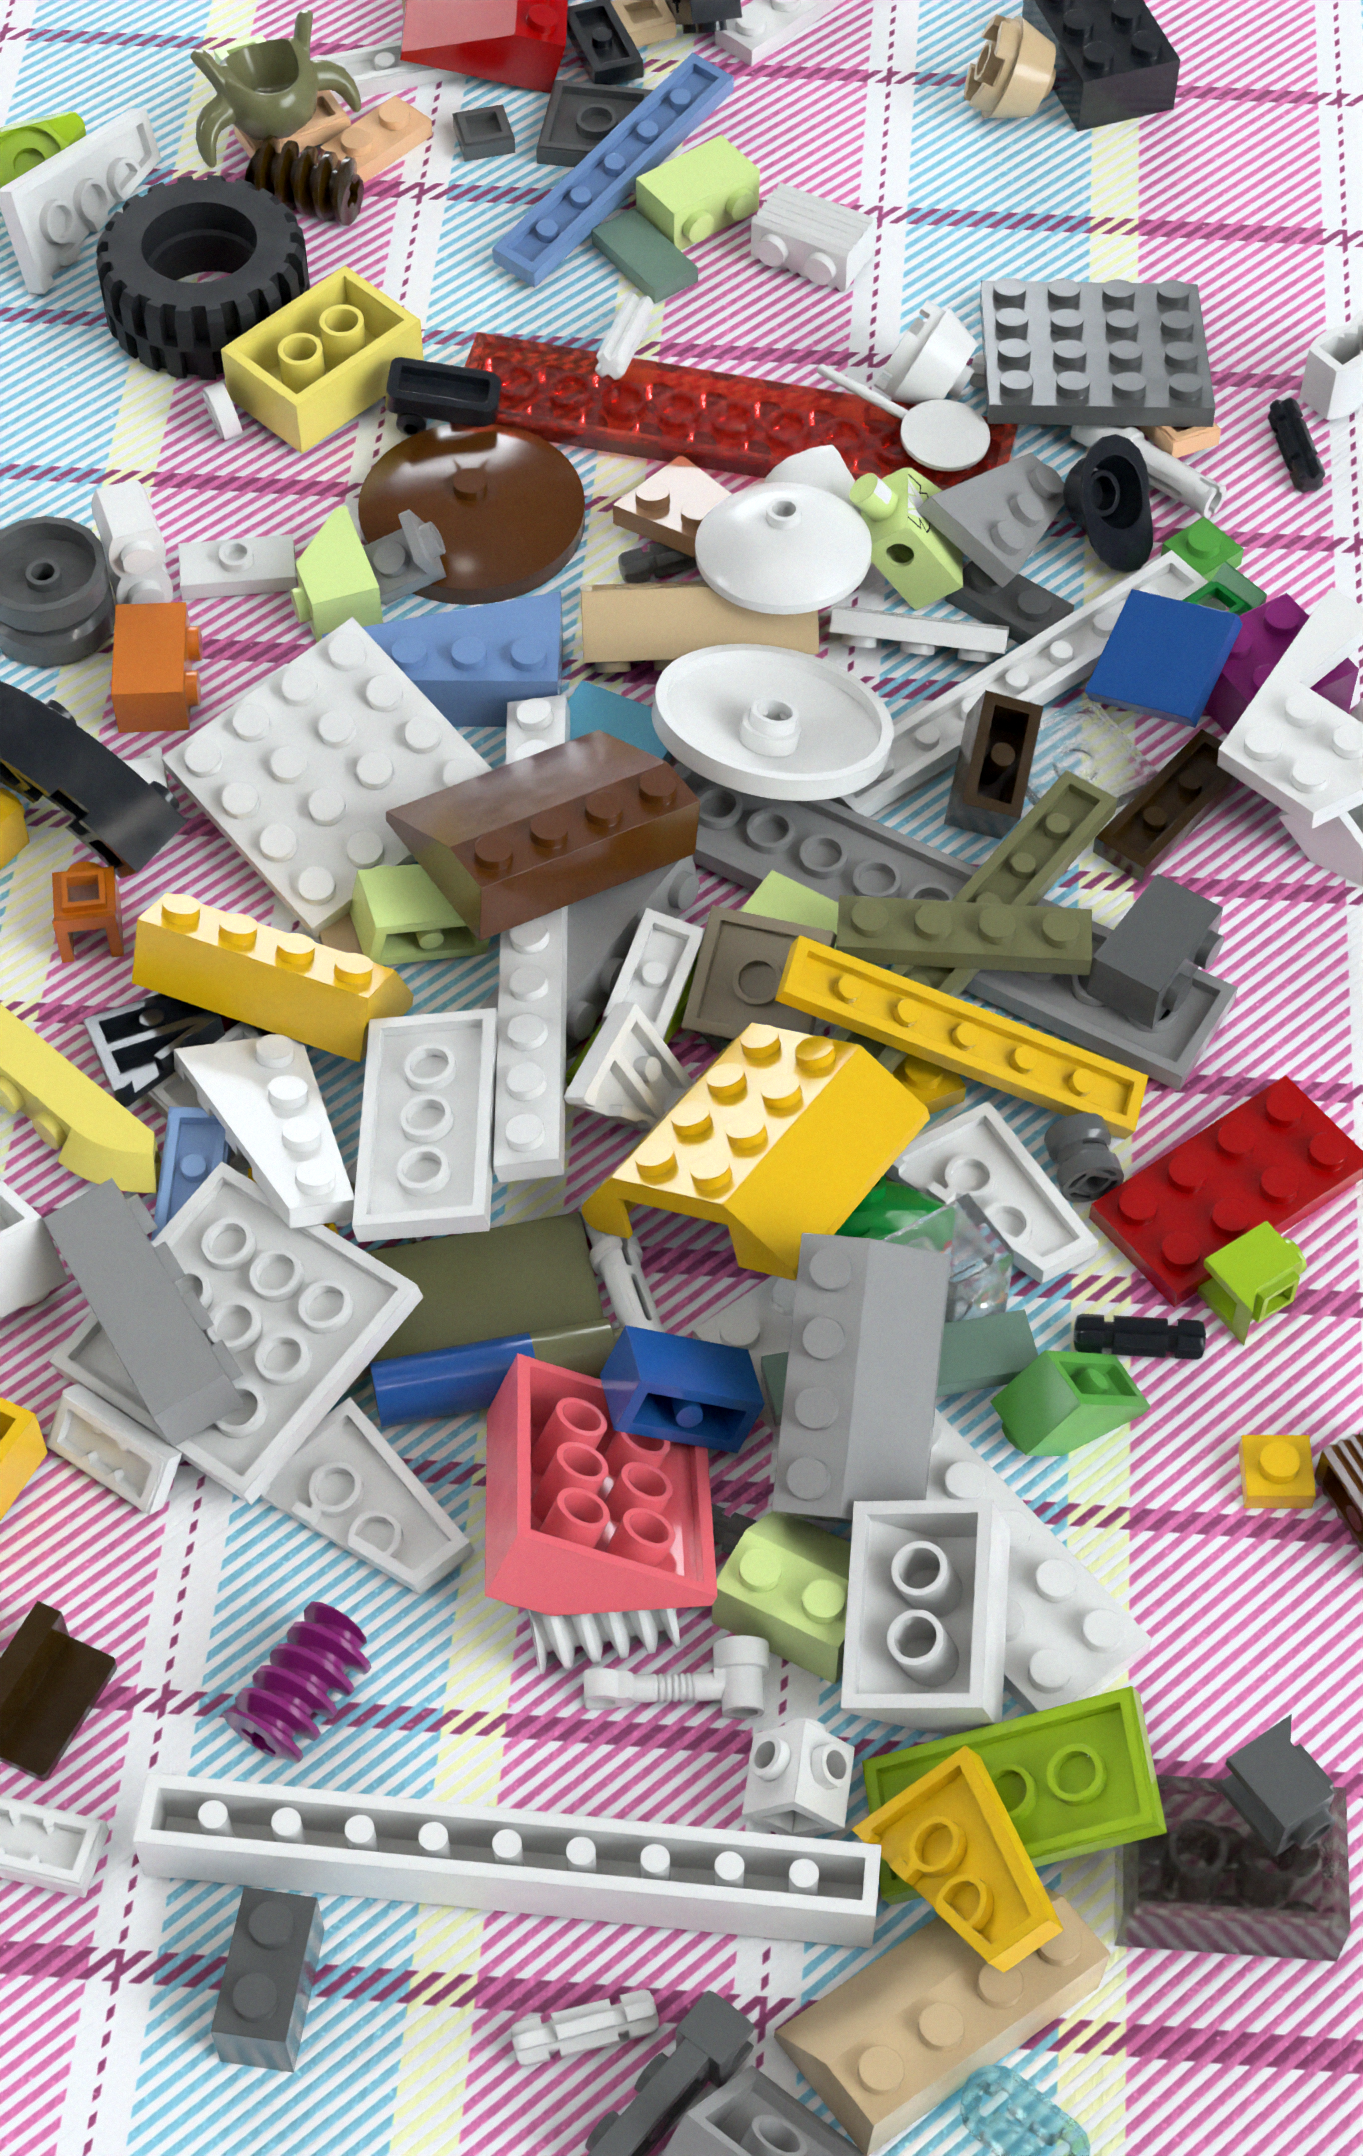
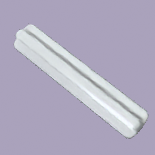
(624, 337)

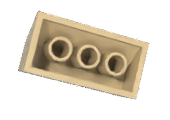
(677, 618)
(929, 2018)

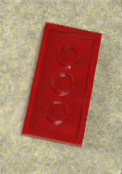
(1257, 1164)

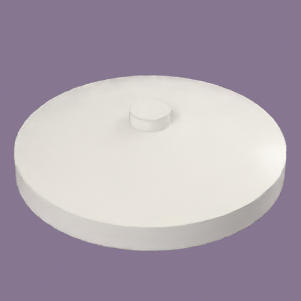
(772, 722)

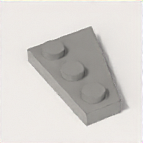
(999, 514)

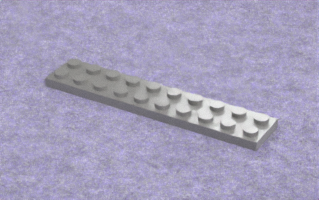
(856, 856)

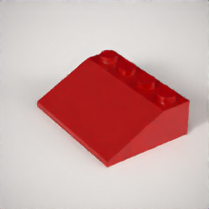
(488, 38)

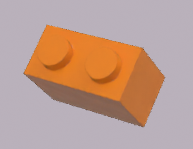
(153, 667)

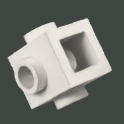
(798, 1779)

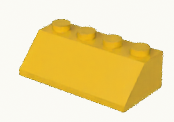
(264, 975)

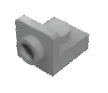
(406, 558)

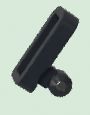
(440, 392)

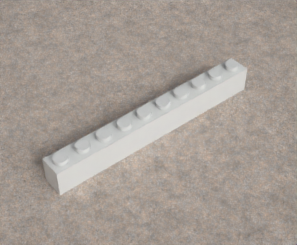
(509, 1859)

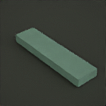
(973, 1357)

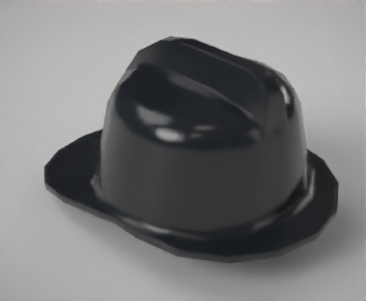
(1111, 502)

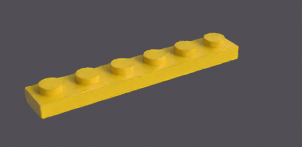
(959, 1036)

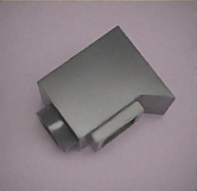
(1279, 1790)

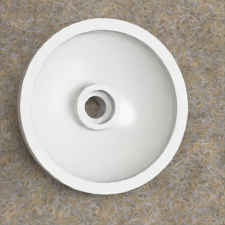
(783, 548)

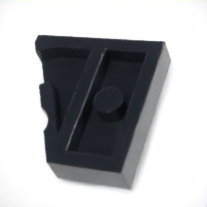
(140, 1038)

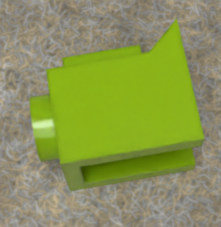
(1252, 1278)

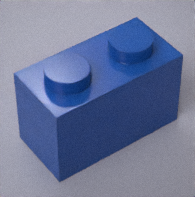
(681, 1389)

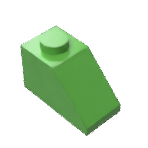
(1067, 1402)

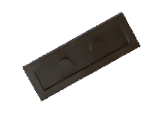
(1166, 809)

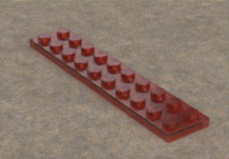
(700, 414)

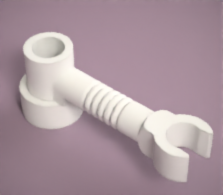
(735, 1680)

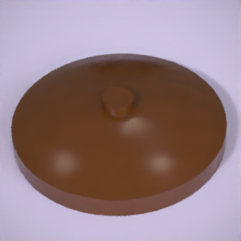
(497, 498)

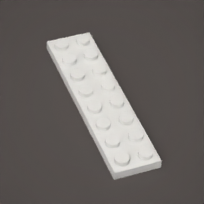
(1060, 1622)

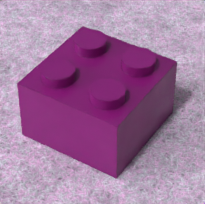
(1257, 650)

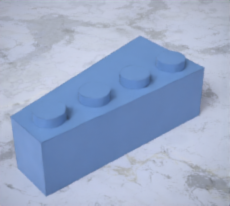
(480, 656)

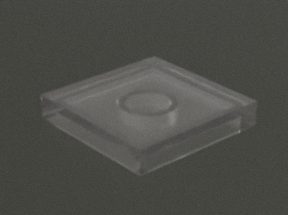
(1091, 747)

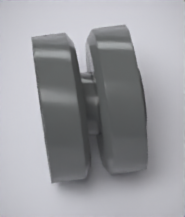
(53, 592)

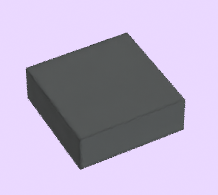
(483, 132)

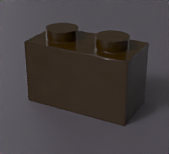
(993, 765)

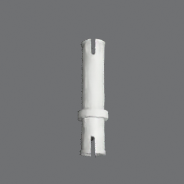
(1163, 469)
(619, 1265)

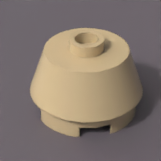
(1012, 69)

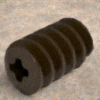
(305, 183)

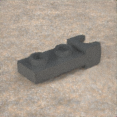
(708, 2048)

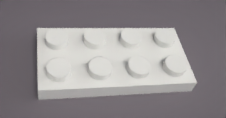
(427, 1126)

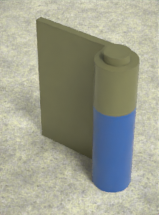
(483, 1303)

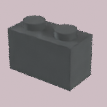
(1156, 951)
(268, 1979)

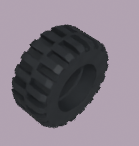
(189, 232)

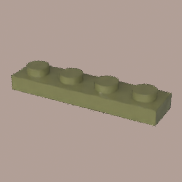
(965, 934)

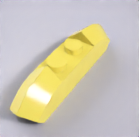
(74, 1112)

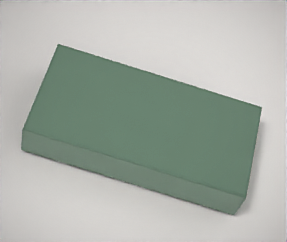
(644, 255)

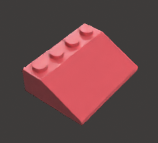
(586, 1510)

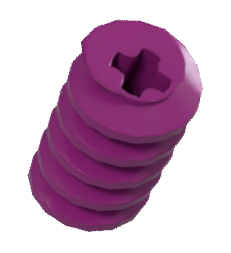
(299, 1682)

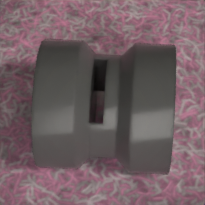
(1082, 1151)

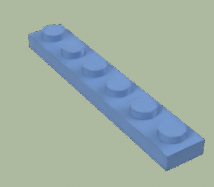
(611, 170)

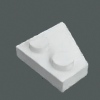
(628, 1072)

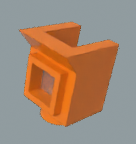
(86, 900)

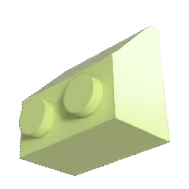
(790, 1589)

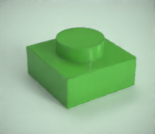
(1204, 548)

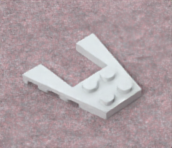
(1295, 741)

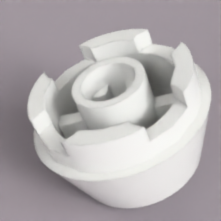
(929, 358)

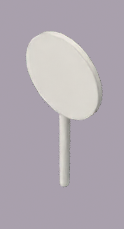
(933, 433)

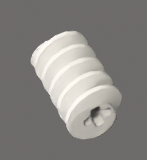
(567, 1632)

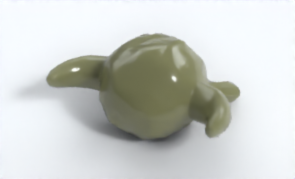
(268, 88)

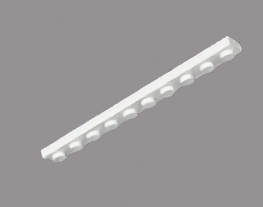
(532, 997)

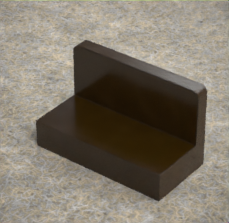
(46, 1691)

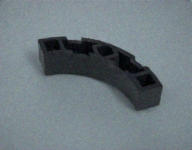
(109, 802)

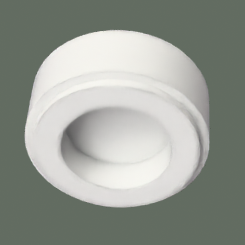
(222, 411)

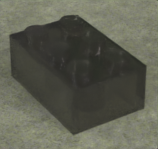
(1221, 1888)

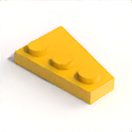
(966, 1859)

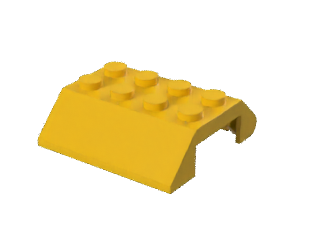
(769, 1142)

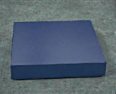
(1163, 657)

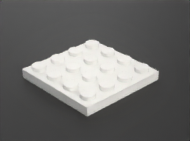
(314, 764)
(291, 1308)

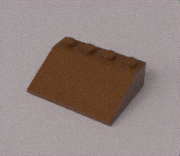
(549, 830)

